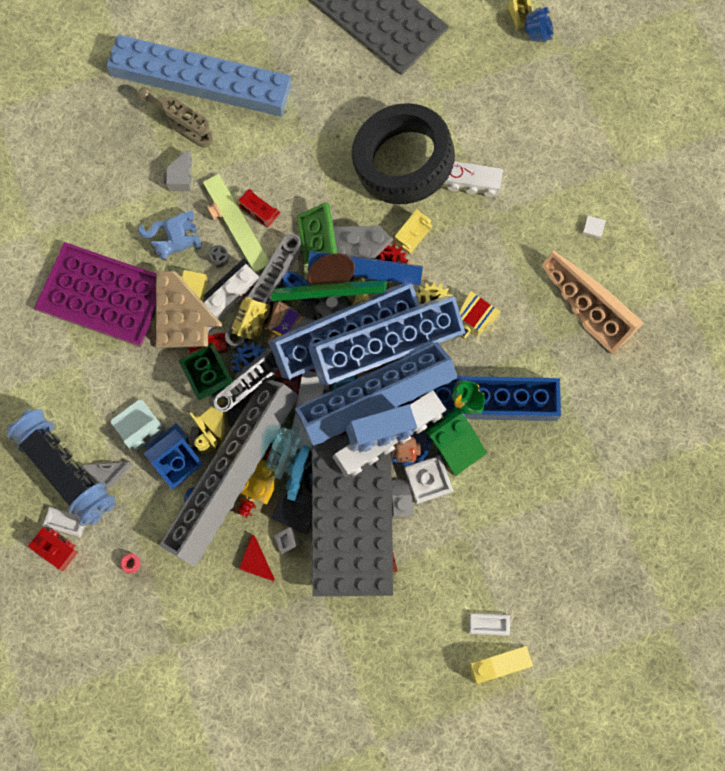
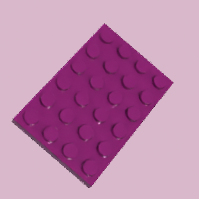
(100, 294)

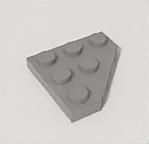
(361, 241)

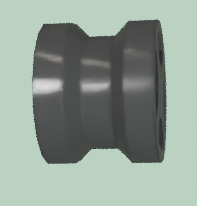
(218, 251)

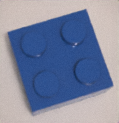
(173, 459)

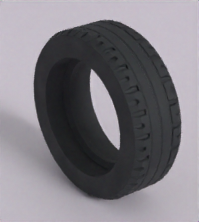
(391, 122)

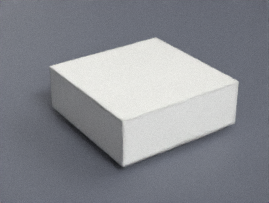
(594, 227)

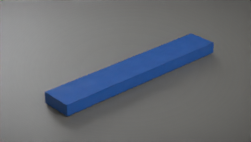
(379, 269)

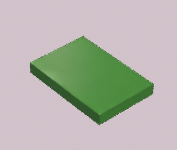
(316, 231)

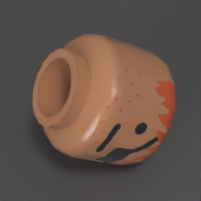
(406, 452)

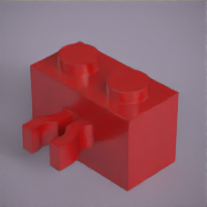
(53, 549)

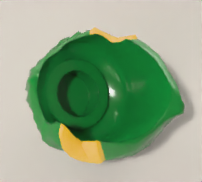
(468, 397)

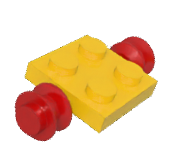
(258, 487)

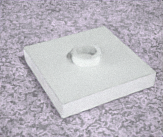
(428, 479)

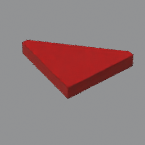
(255, 561)

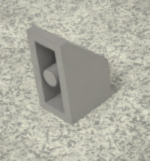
(179, 173)
(401, 499)

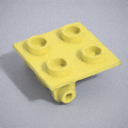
(253, 320)
(206, 441)

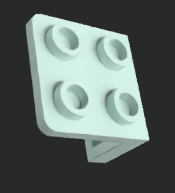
(136, 425)

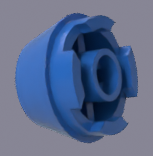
(539, 25)

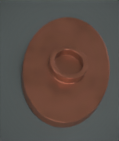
(331, 270)

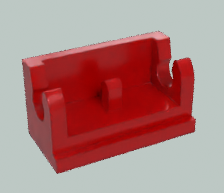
(258, 208)

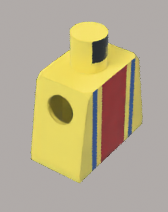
(477, 315)

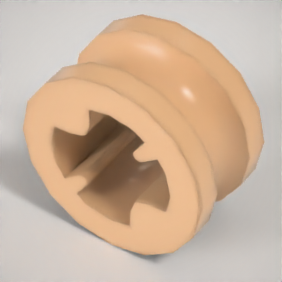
(214, 211)

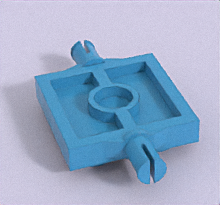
(297, 472)

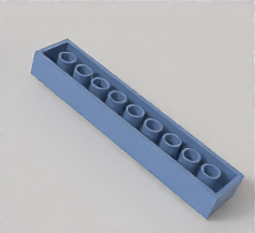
(199, 75)

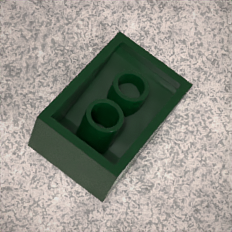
(205, 371)

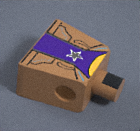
(281, 320)

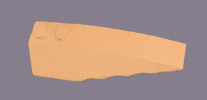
(596, 307)

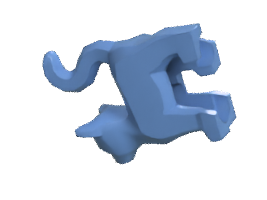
(175, 231)

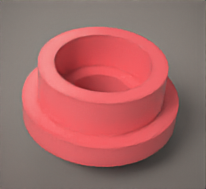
(130, 570)

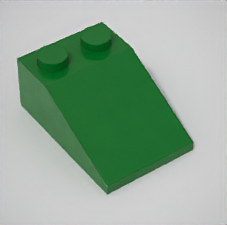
(456, 441)

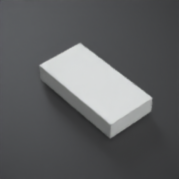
(63, 522)
(489, 624)

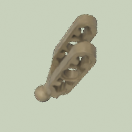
(164, 105)

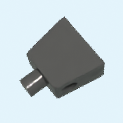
(329, 306)

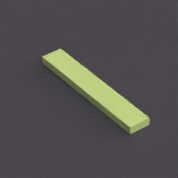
(236, 223)

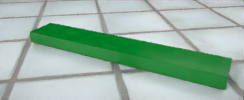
(329, 290)

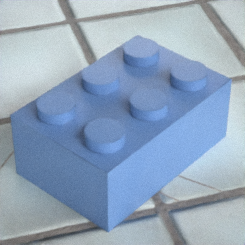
(381, 428)

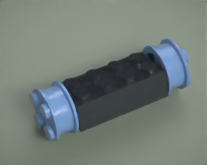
(81, 492)

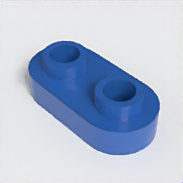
(293, 279)

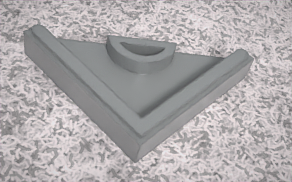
(108, 472)

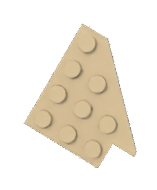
(180, 314)

